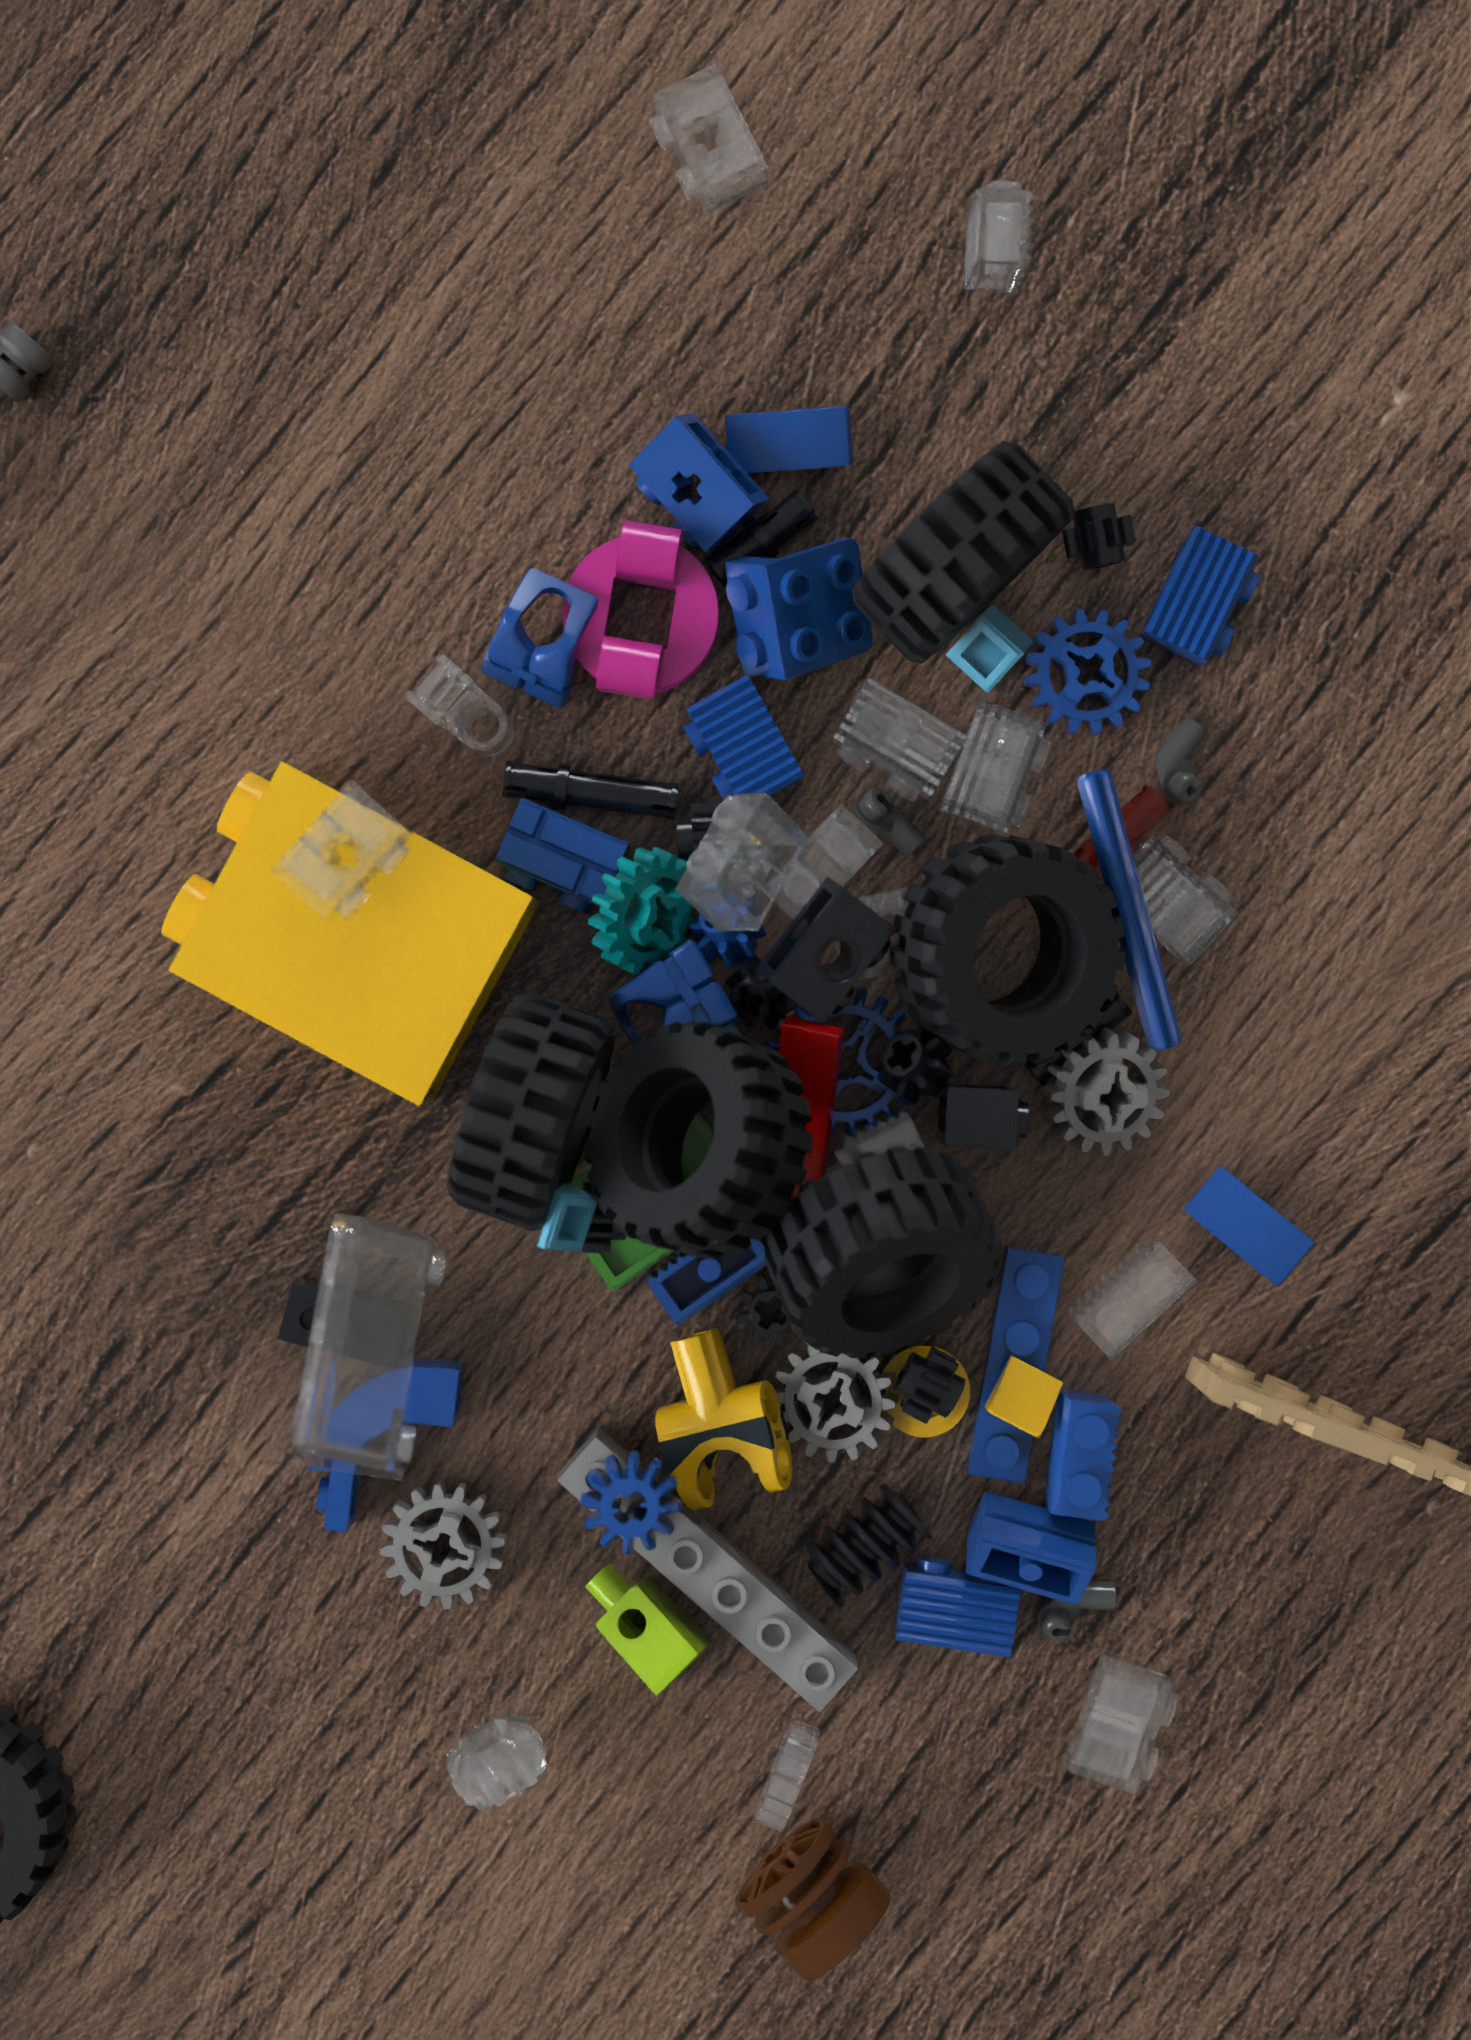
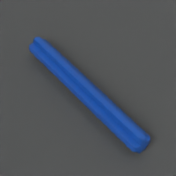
(1122, 877)

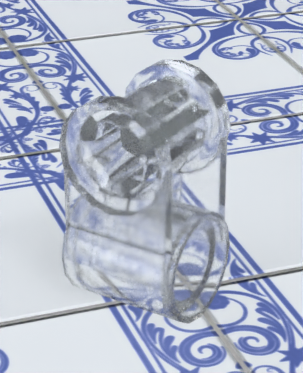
(454, 703)

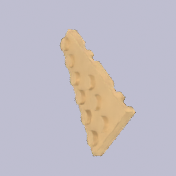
(1326, 1421)

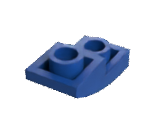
(790, 439)
(1249, 1226)

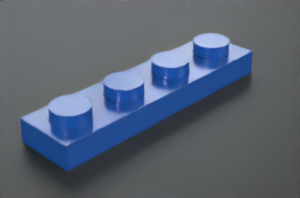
(1020, 1329)

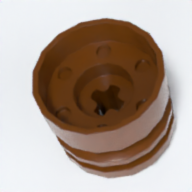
(813, 1899)

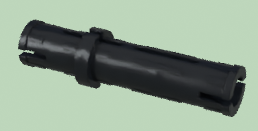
(590, 790)

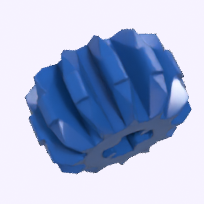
(636, 1522)

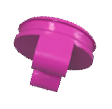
(655, 559)

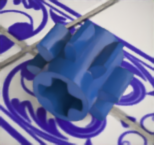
(729, 946)

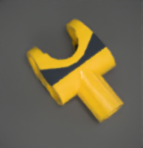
(720, 1418)

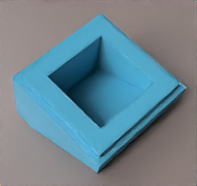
(989, 648)
(568, 1219)

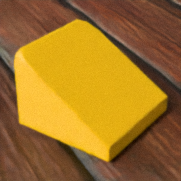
(1024, 1396)

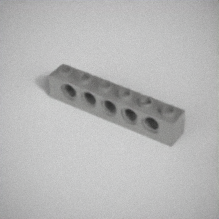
(730, 1587)

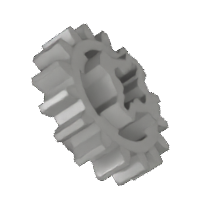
(1104, 1090)
(855, 1405)
(421, 1538)

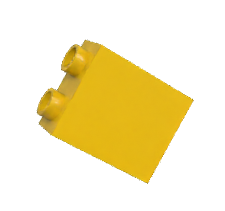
(373, 991)

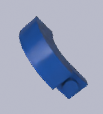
(430, 1400)

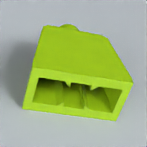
(666, 1643)

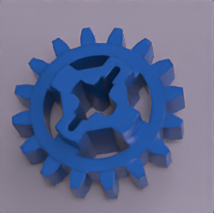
(1109, 688)

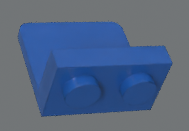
(797, 610)

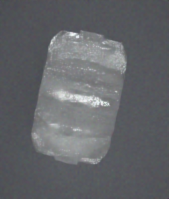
(496, 1761)

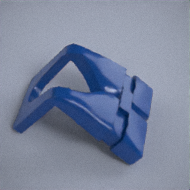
(540, 669)
(679, 987)

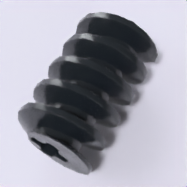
(864, 1544)

